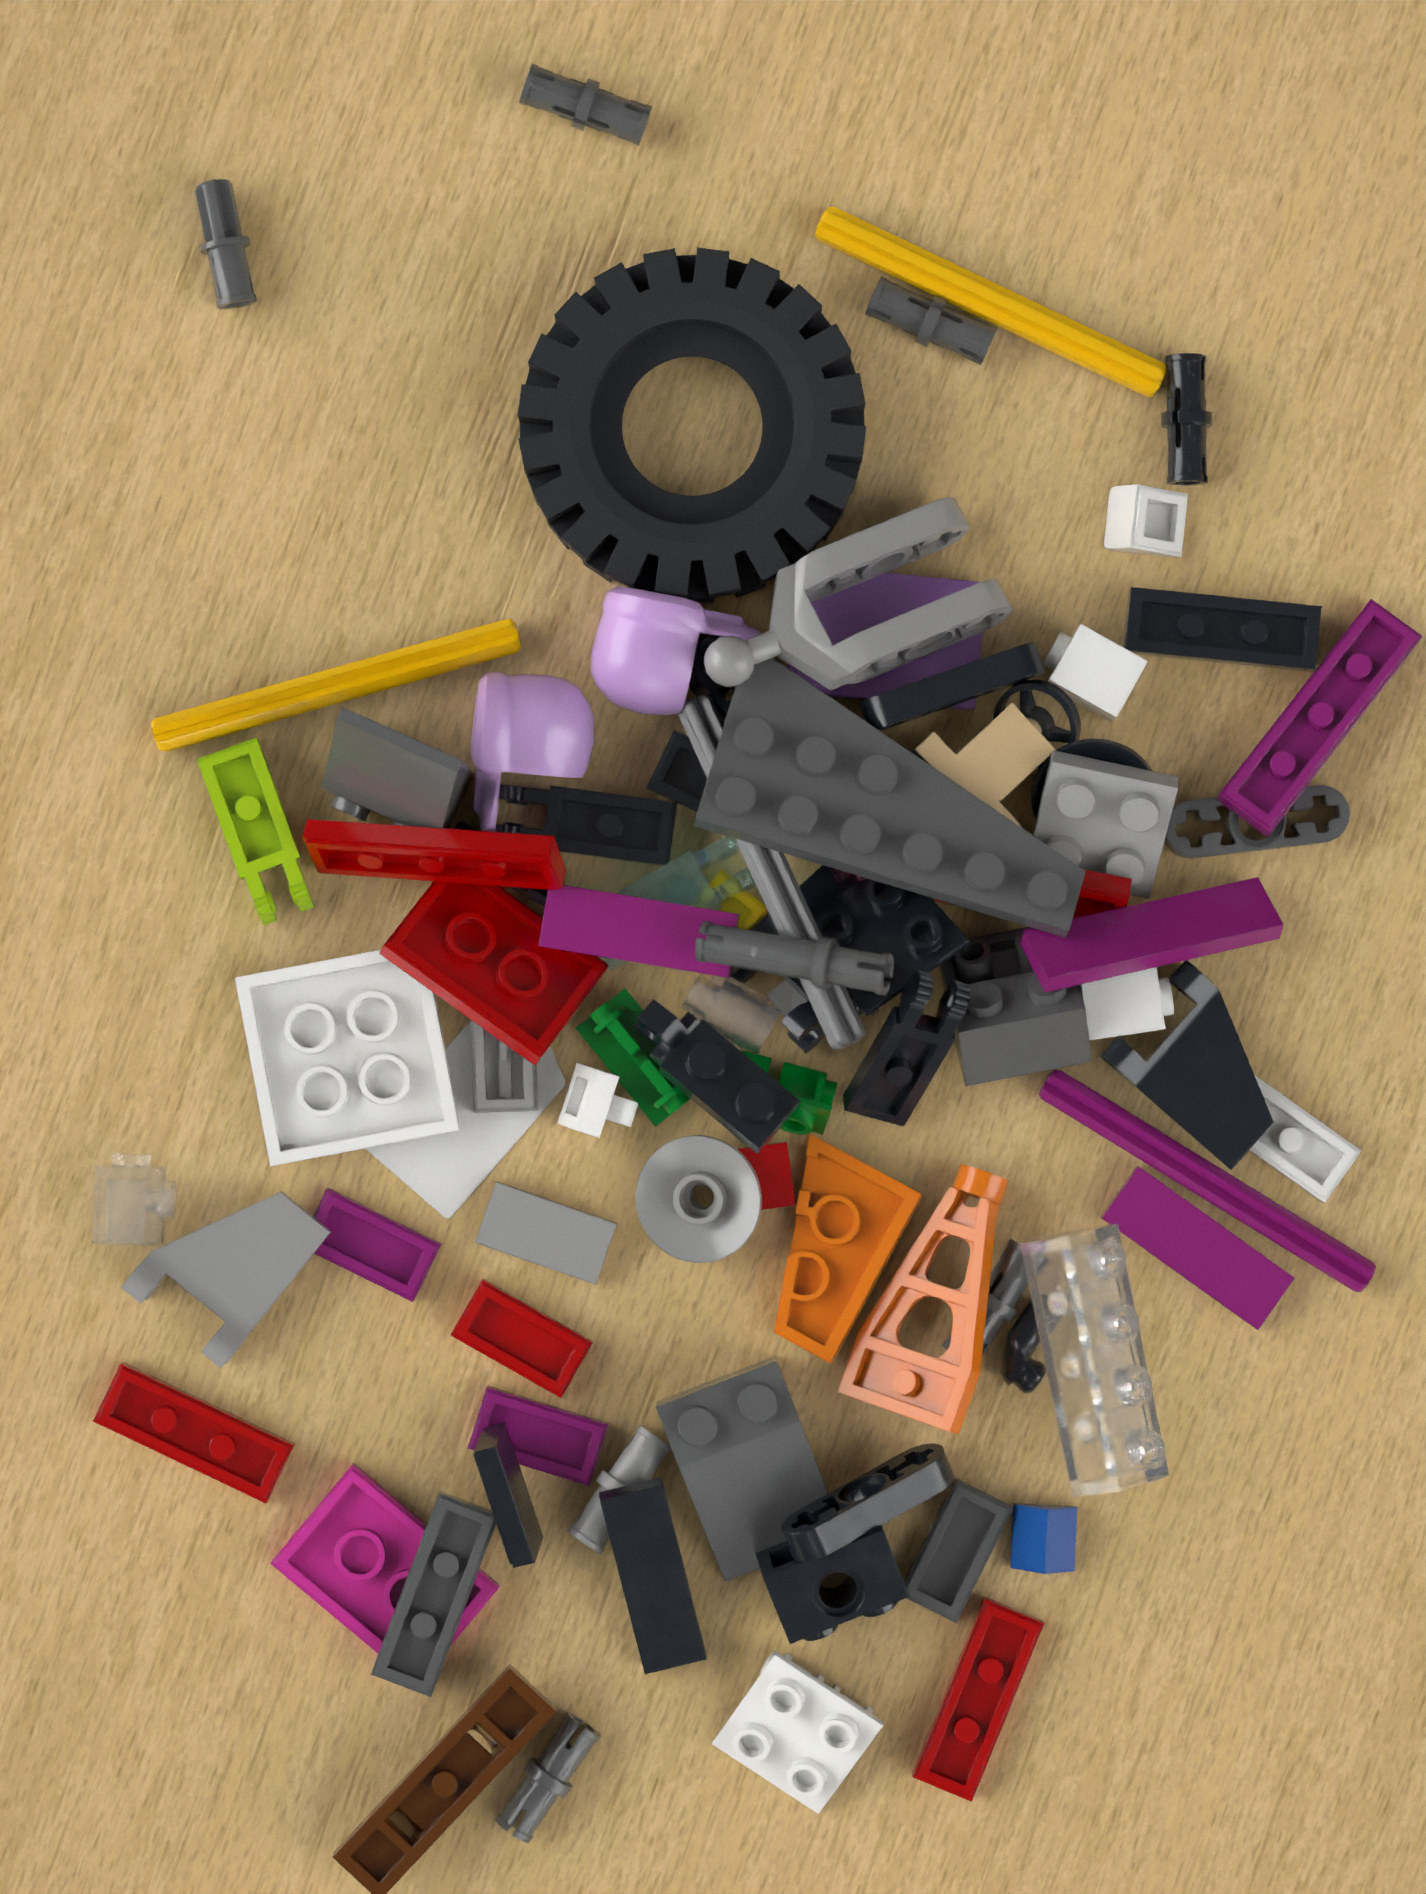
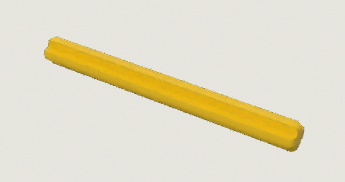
(990, 301)
(336, 685)

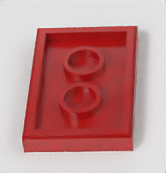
(484, 959)

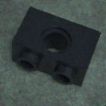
(816, 1611)

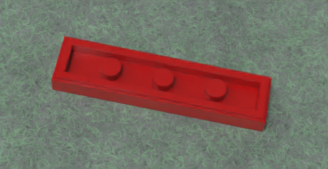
(435, 854)

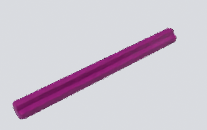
(1207, 1180)

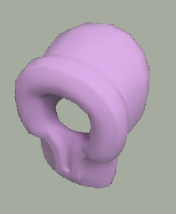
(649, 647)
(526, 728)

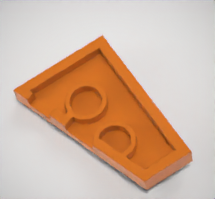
(839, 1246)

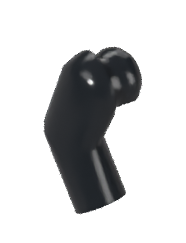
(1017, 1363)

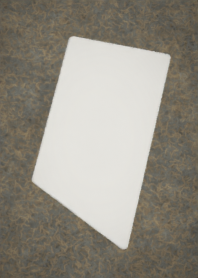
(453, 1164)

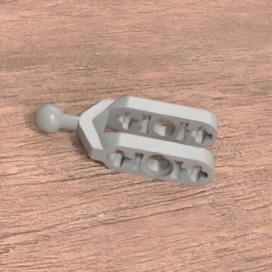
(801, 639)

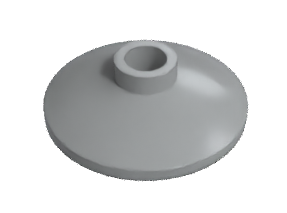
(674, 1216)

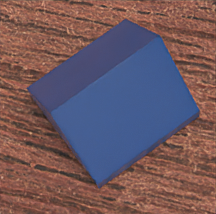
(1043, 1538)

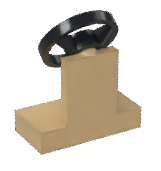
(1006, 747)

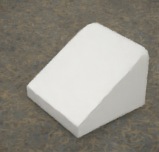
(1145, 520)

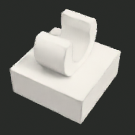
(592, 1101)

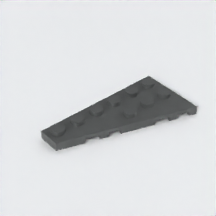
(842, 794)

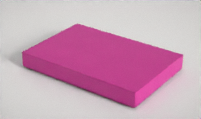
(358, 1555)

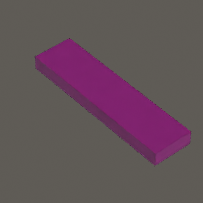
(1319, 718)
(1153, 934)

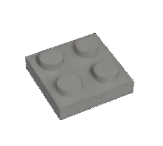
(1106, 817)

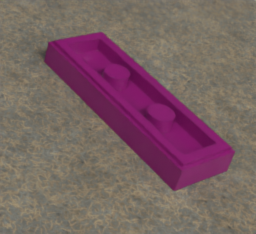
(629, 928)
(1197, 1247)

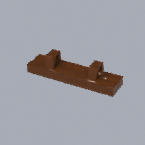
(444, 1782)

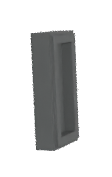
(956, 1550)

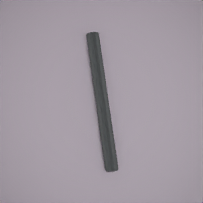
(777, 887)

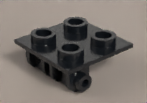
(894, 922)

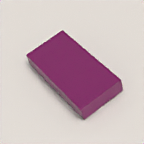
(374, 1245)
(544, 1434)

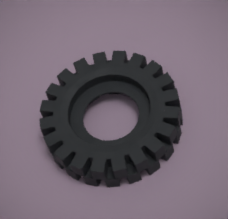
(667, 312)

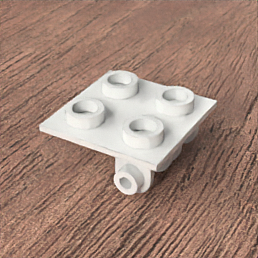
(798, 1731)

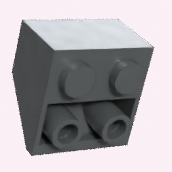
(1009, 1018)

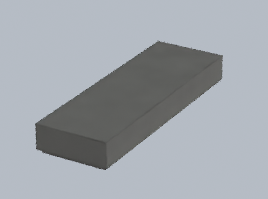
(435, 1594)

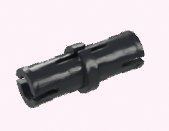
(1186, 419)

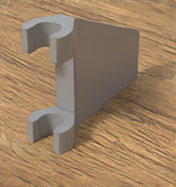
(235, 1266)

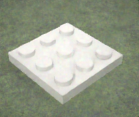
(345, 1057)

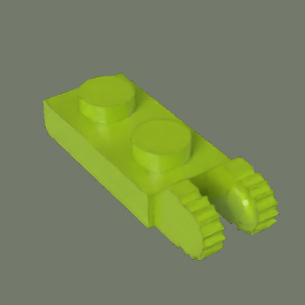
(254, 823)

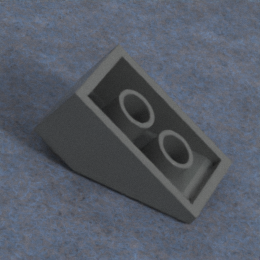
(392, 775)
(742, 1460)

